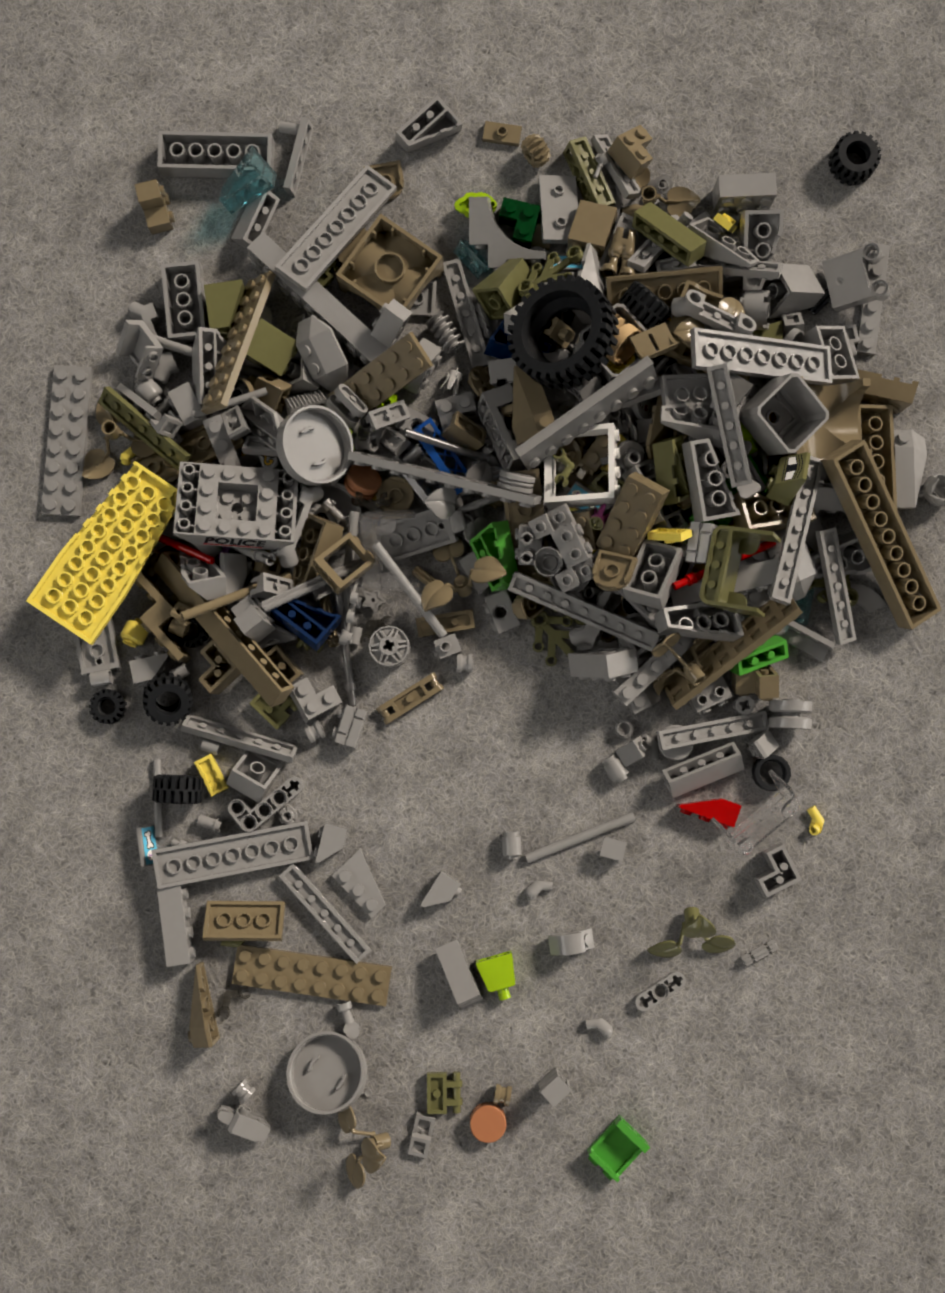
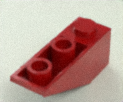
(722, 810)

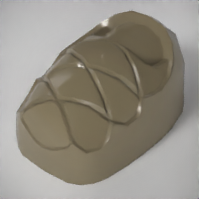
(525, 608)

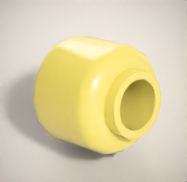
(133, 633)

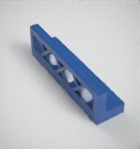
(435, 455)

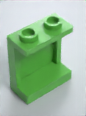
(617, 1148)

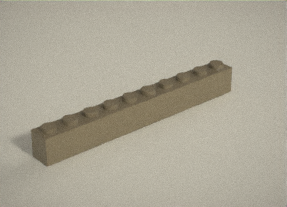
(219, 624)

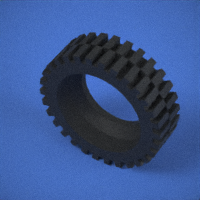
(540, 310)

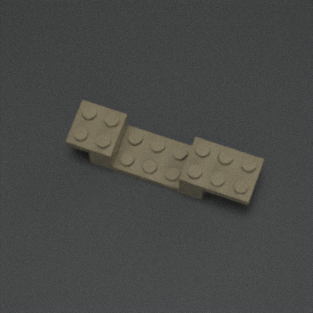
(158, 618)

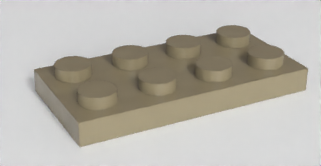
(244, 921)

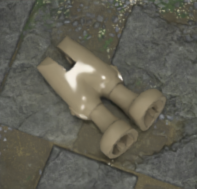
(620, 248)

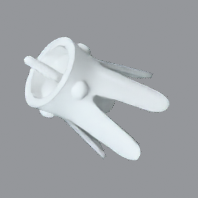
(452, 377)

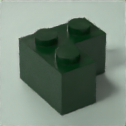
(522, 217)

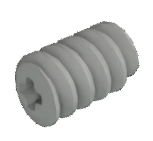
(444, 333)

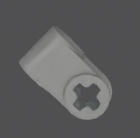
(369, 439)

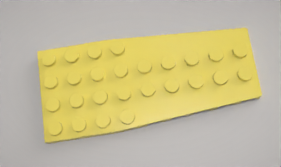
(106, 555)

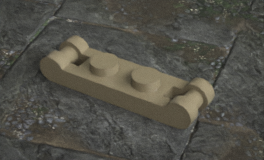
(409, 698)

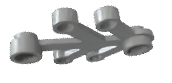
(352, 620)

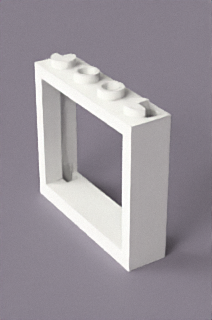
(591, 499)

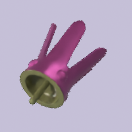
(597, 520)

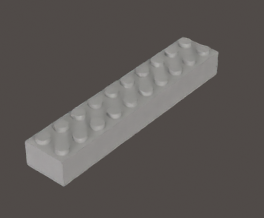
(318, 302)

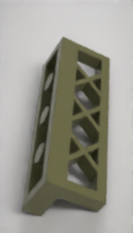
(584, 162)

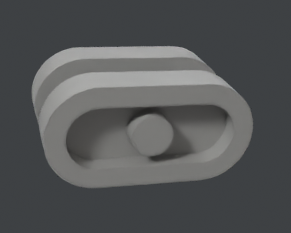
(347, 405)

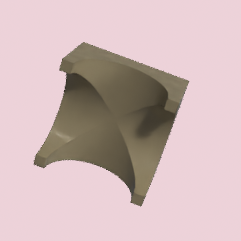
(389, 266)
(842, 426)

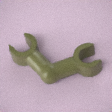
(569, 466)

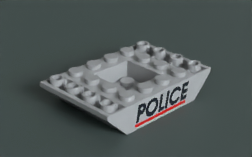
(212, 490)

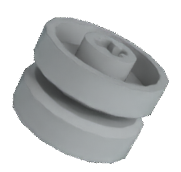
(790, 714)

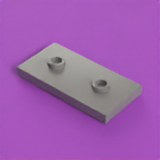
(557, 207)

